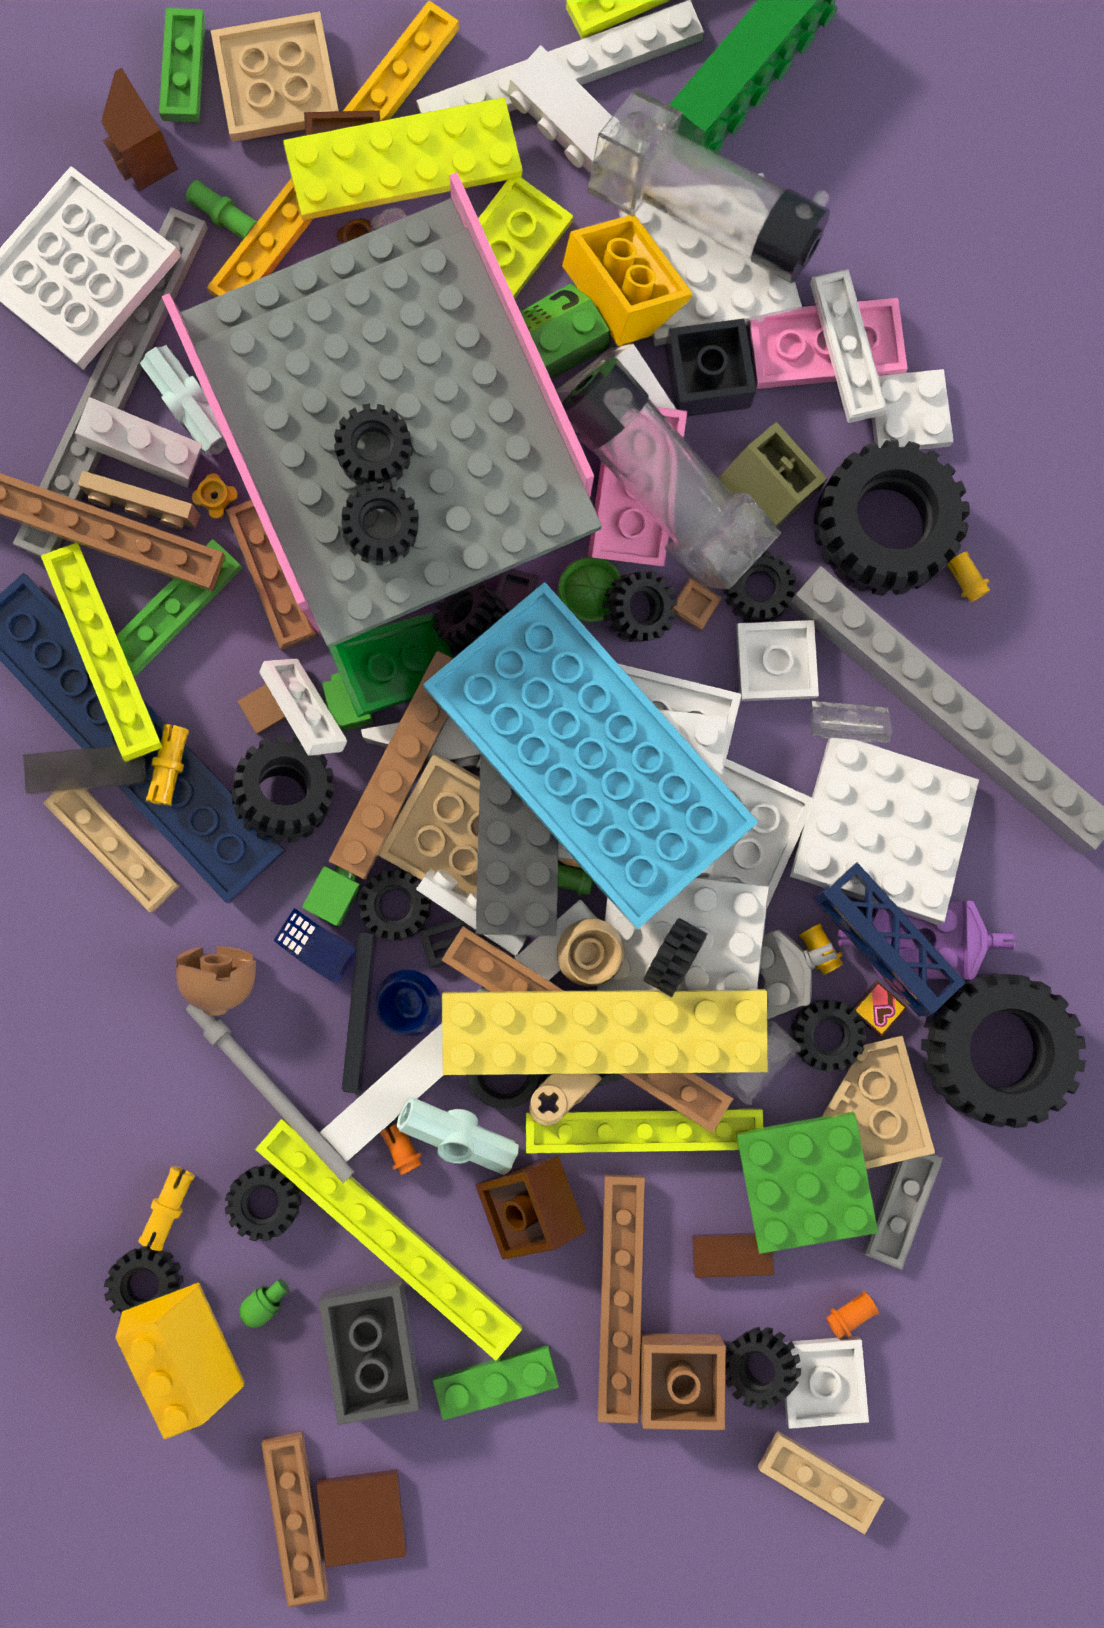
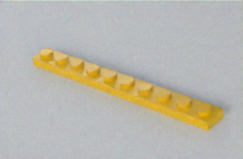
(382, 91)

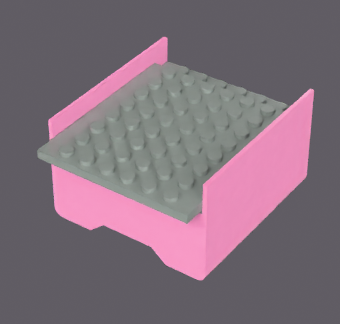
(435, 334)

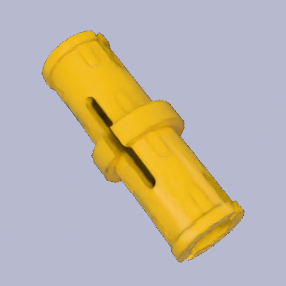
(167, 765)
(166, 1208)

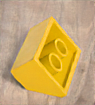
(625, 277)
(179, 1359)

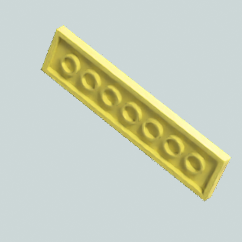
(604, 1032)

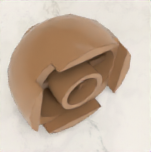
(215, 980)

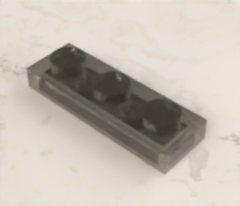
(81, 770)

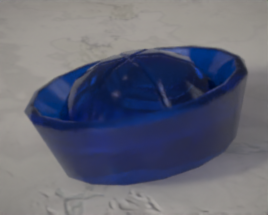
(415, 993)

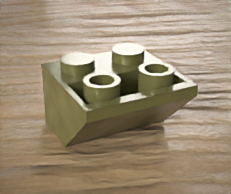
(774, 475)

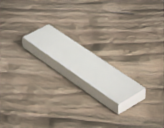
(848, 346)

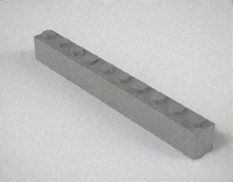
(951, 711)

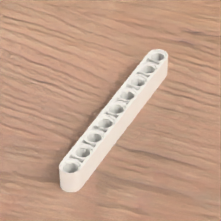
(424, 1063)

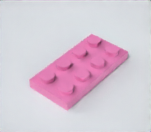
(793, 349)
(627, 528)

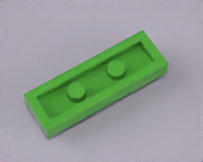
(182, 65)
(495, 1382)

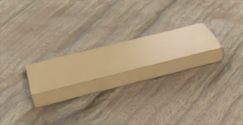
(113, 847)

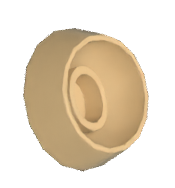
(590, 952)

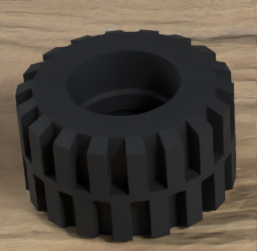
(282, 760)

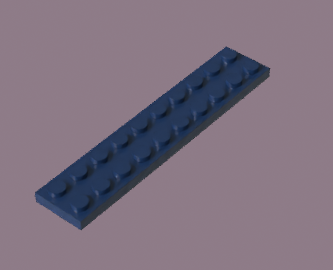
(202, 819)

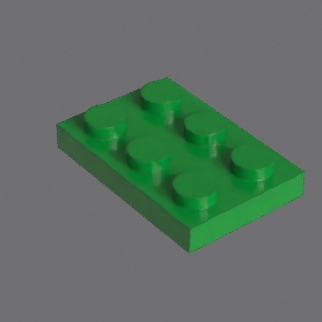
(387, 662)

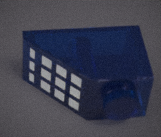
(316, 945)

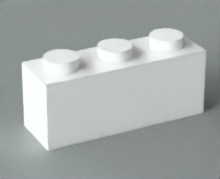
(559, 106)
(138, 442)

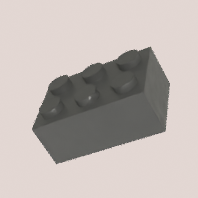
(370, 1350)

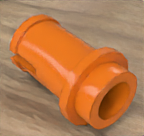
(401, 1149)
(851, 1315)

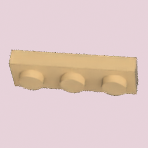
(138, 501)
(821, 1482)

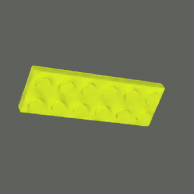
(402, 158)
(522, 230)

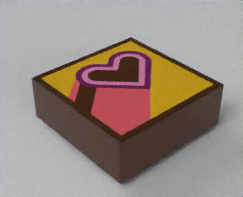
(879, 1008)

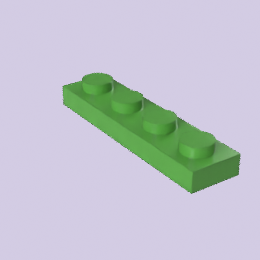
(168, 614)

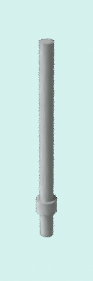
(219, 1035)

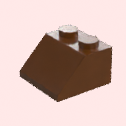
(134, 135)
(531, 1209)

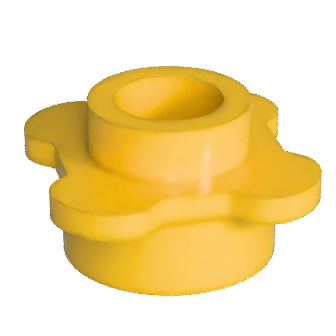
(211, 485)

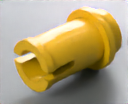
(968, 577)
(815, 938)

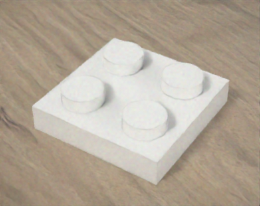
(915, 410)
(777, 660)
(829, 1384)

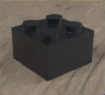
(710, 367)

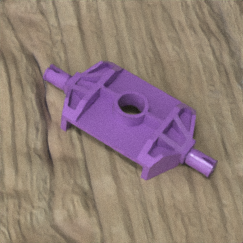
(959, 940)

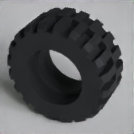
(920, 480)
(1053, 1058)

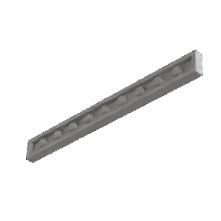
(116, 374)

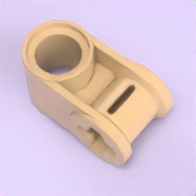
(566, 1090)

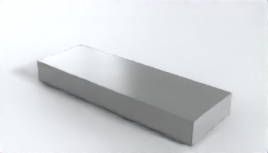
(902, 1209)

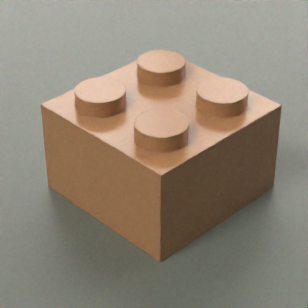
(682, 1381)

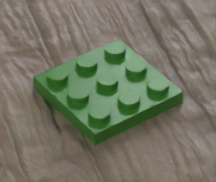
(807, 1182)

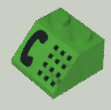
(566, 329)

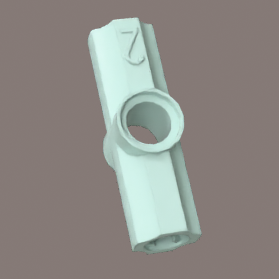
(184, 398)
(457, 1136)

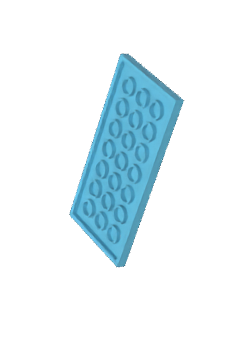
(590, 755)

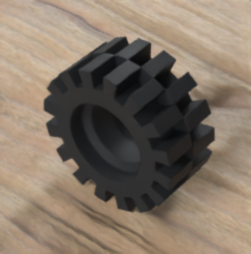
(373, 421)
(380, 498)
(658, 601)
(771, 607)
(467, 615)
(371, 910)
(675, 957)
(851, 1029)
(246, 1220)
(135, 1260)
(746, 1384)

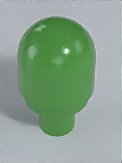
(262, 1304)

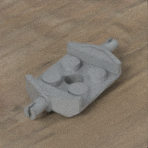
(789, 971)

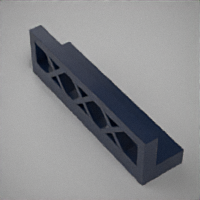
(877, 949)

